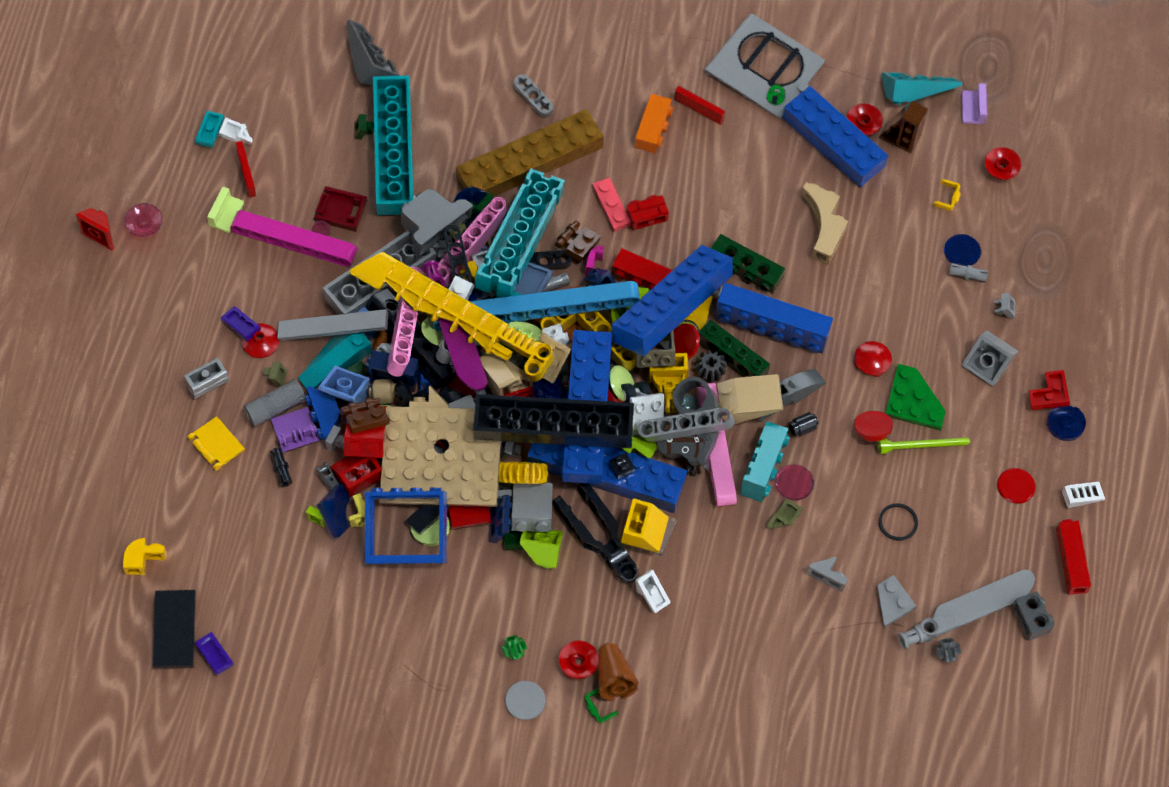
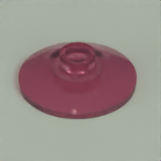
(143, 213)

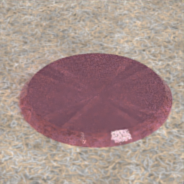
(794, 482)

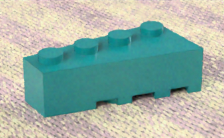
(764, 461)

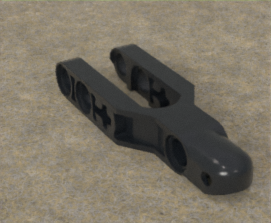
(612, 552)

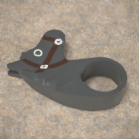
(696, 447)

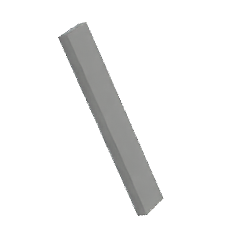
(333, 325)

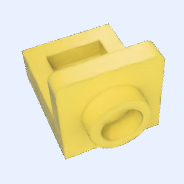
(358, 519)

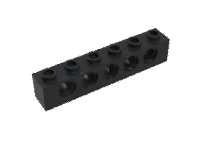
(423, 350)

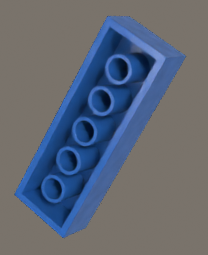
(835, 136)
(773, 318)

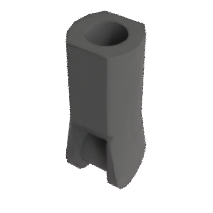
(329, 480)

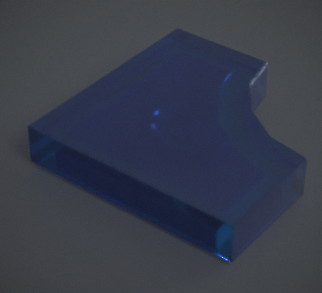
(333, 510)

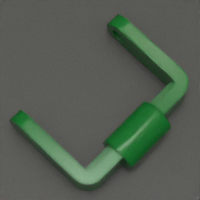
(593, 710)

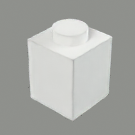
(461, 287)

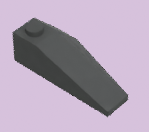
(367, 56)

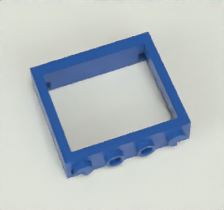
(397, 493)

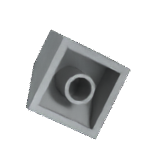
(990, 358)

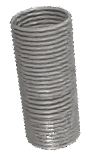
(277, 402)

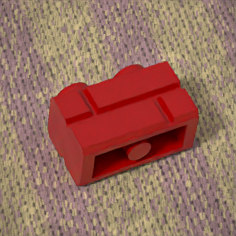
(647, 212)

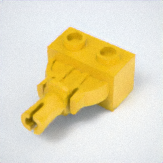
(668, 378)

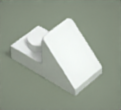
(652, 591)

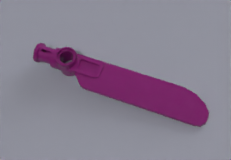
(462, 353)

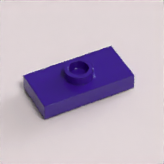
(240, 323)
(214, 653)

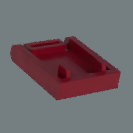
(338, 207)

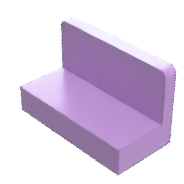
(974, 105)

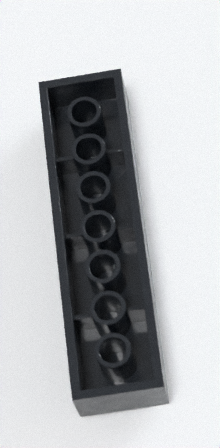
(553, 421)

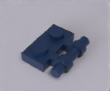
(500, 519)

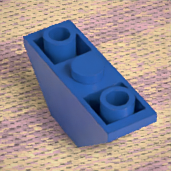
(324, 411)

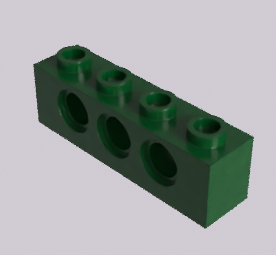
(756, 262)
(735, 353)

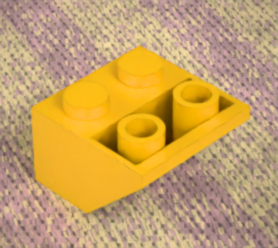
(645, 526)

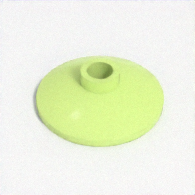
(527, 328)

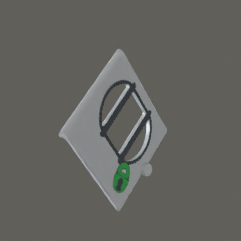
(772, 97)

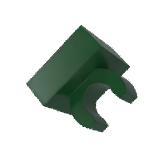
(362, 126)
(356, 368)

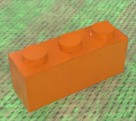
(654, 123)

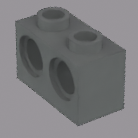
(1028, 616)

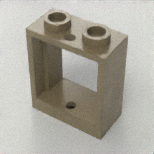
(659, 357)

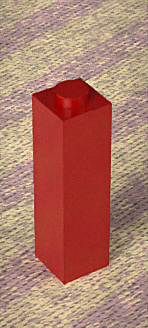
(1073, 557)

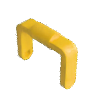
(955, 197)

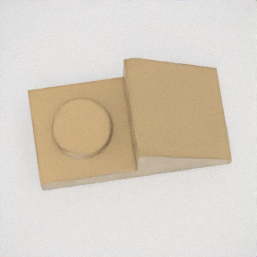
(435, 401)

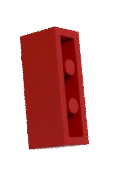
(636, 268)

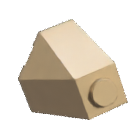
(503, 375)

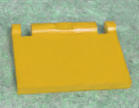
(216, 443)

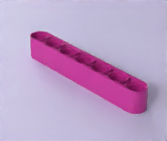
(294, 238)

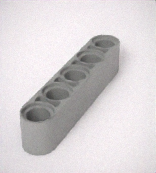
(694, 428)

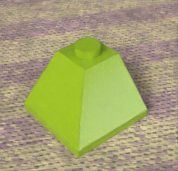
(543, 546)

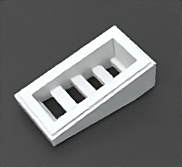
(1075, 488)

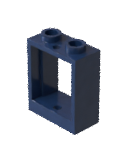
(378, 370)

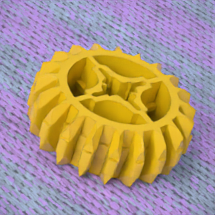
(523, 472)

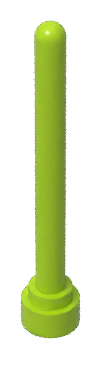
(886, 445)

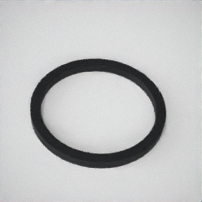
(902, 506)

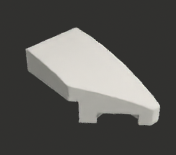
(235, 131)

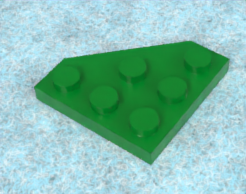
(913, 400)

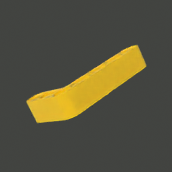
(598, 324)

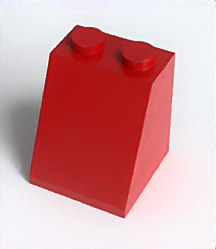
(365, 443)

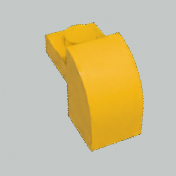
(137, 554)

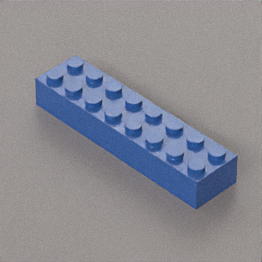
(672, 300)
(587, 382)
(651, 481)

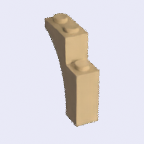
(830, 226)

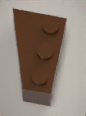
(906, 127)

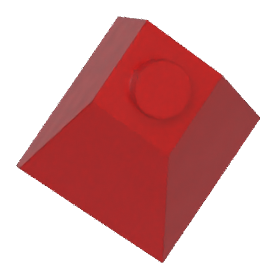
(96, 227)

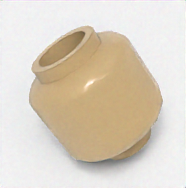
(384, 390)

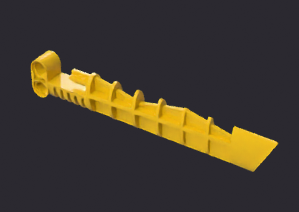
(442, 303)

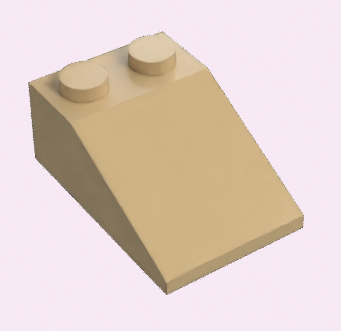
(750, 397)

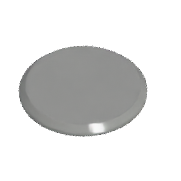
(525, 700)

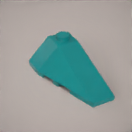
(905, 88)
(340, 351)

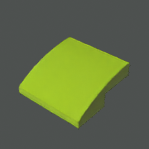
(642, 446)

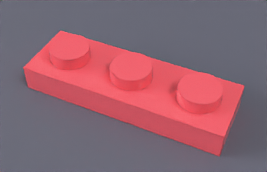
(611, 204)

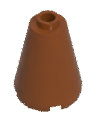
(615, 674)

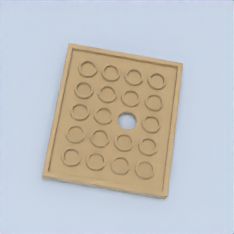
(464, 471)

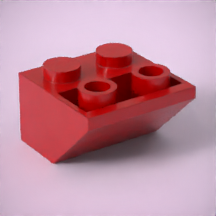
(357, 473)

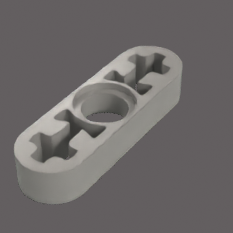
(534, 103)

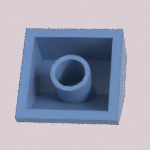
(345, 385)

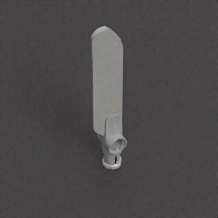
(970, 607)

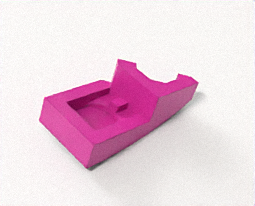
(595, 254)

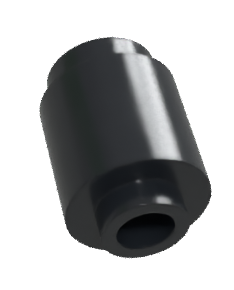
(803, 424)

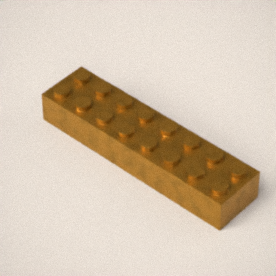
(540, 150)

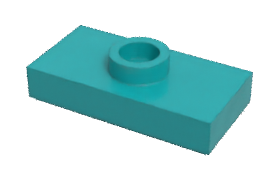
(209, 129)

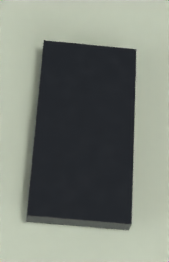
(174, 629)

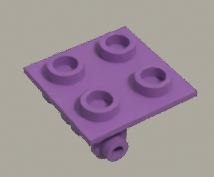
(295, 429)

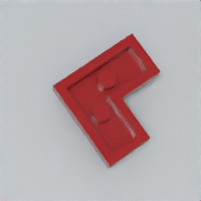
(1054, 395)

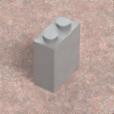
(532, 507)

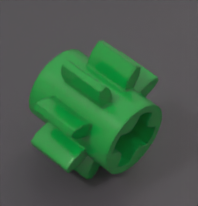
(514, 647)

